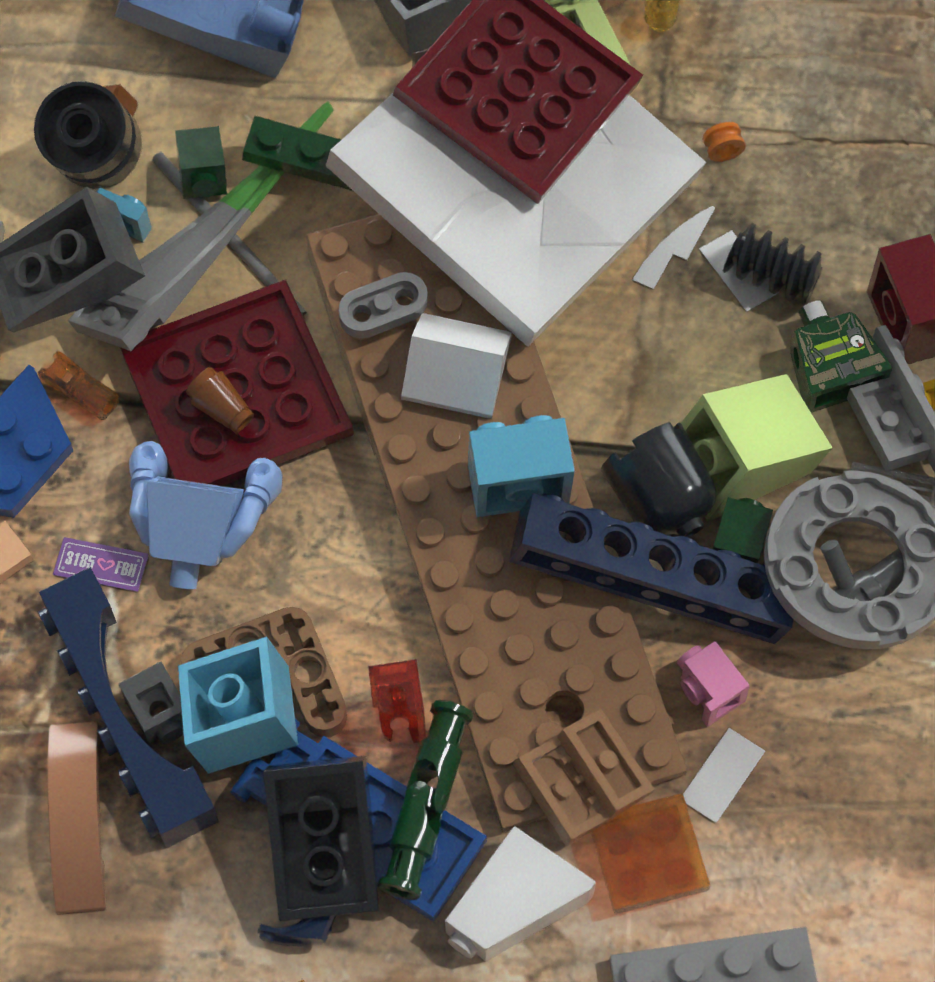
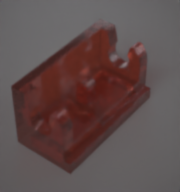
(398, 695)

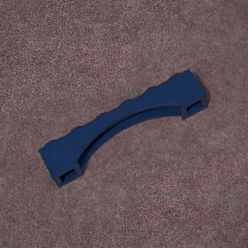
(172, 796)

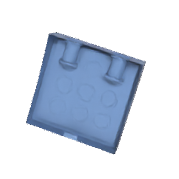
(241, 31)

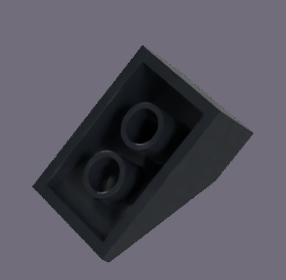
(321, 838)

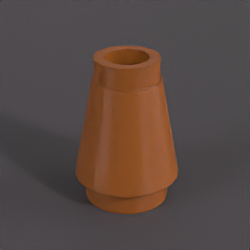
(218, 398)

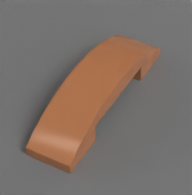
(75, 818)

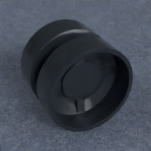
(87, 135)

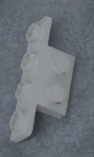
(895, 410)

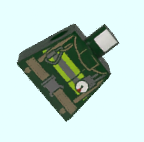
(833, 356)

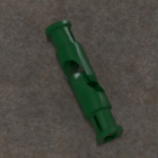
(424, 805)

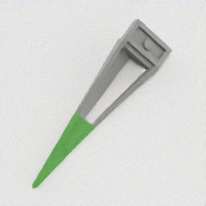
(179, 262)

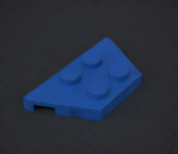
(30, 441)

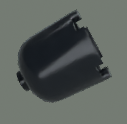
(663, 481)

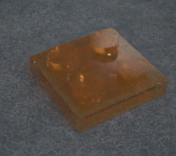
(650, 855)

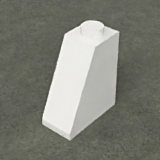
(515, 897)

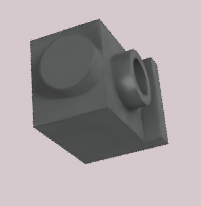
(149, 691)

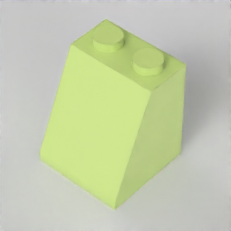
(755, 439)

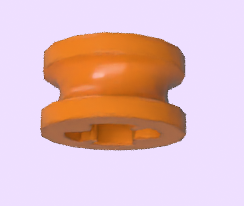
(724, 141)

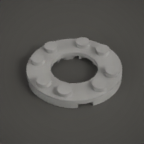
(816, 606)

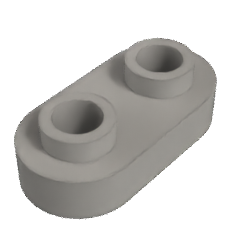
(381, 304)

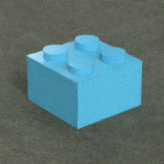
(517, 461)
(237, 705)

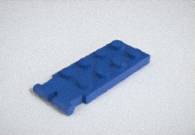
(456, 842)

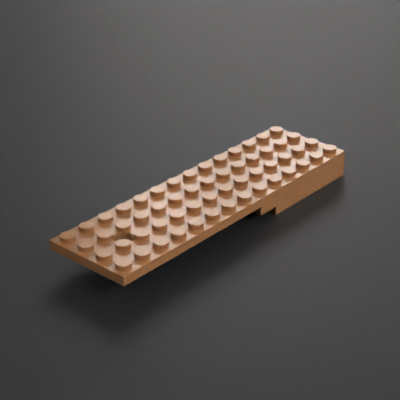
(502, 627)

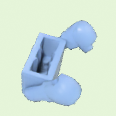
(192, 519)

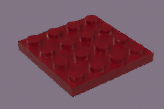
(518, 89)
(271, 364)

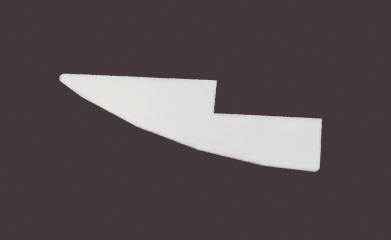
(679, 243)

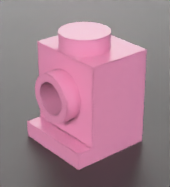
(712, 681)

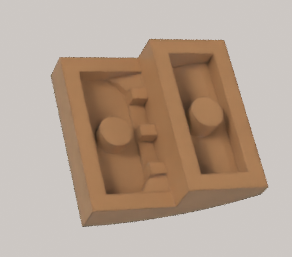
(583, 777)

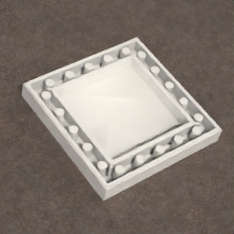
(493, 239)

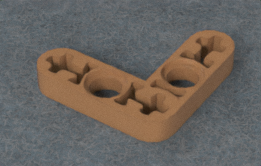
(272, 627)

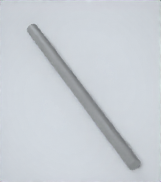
(235, 243)

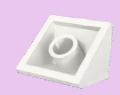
(455, 365)

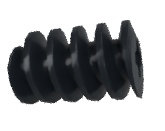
(774, 263)

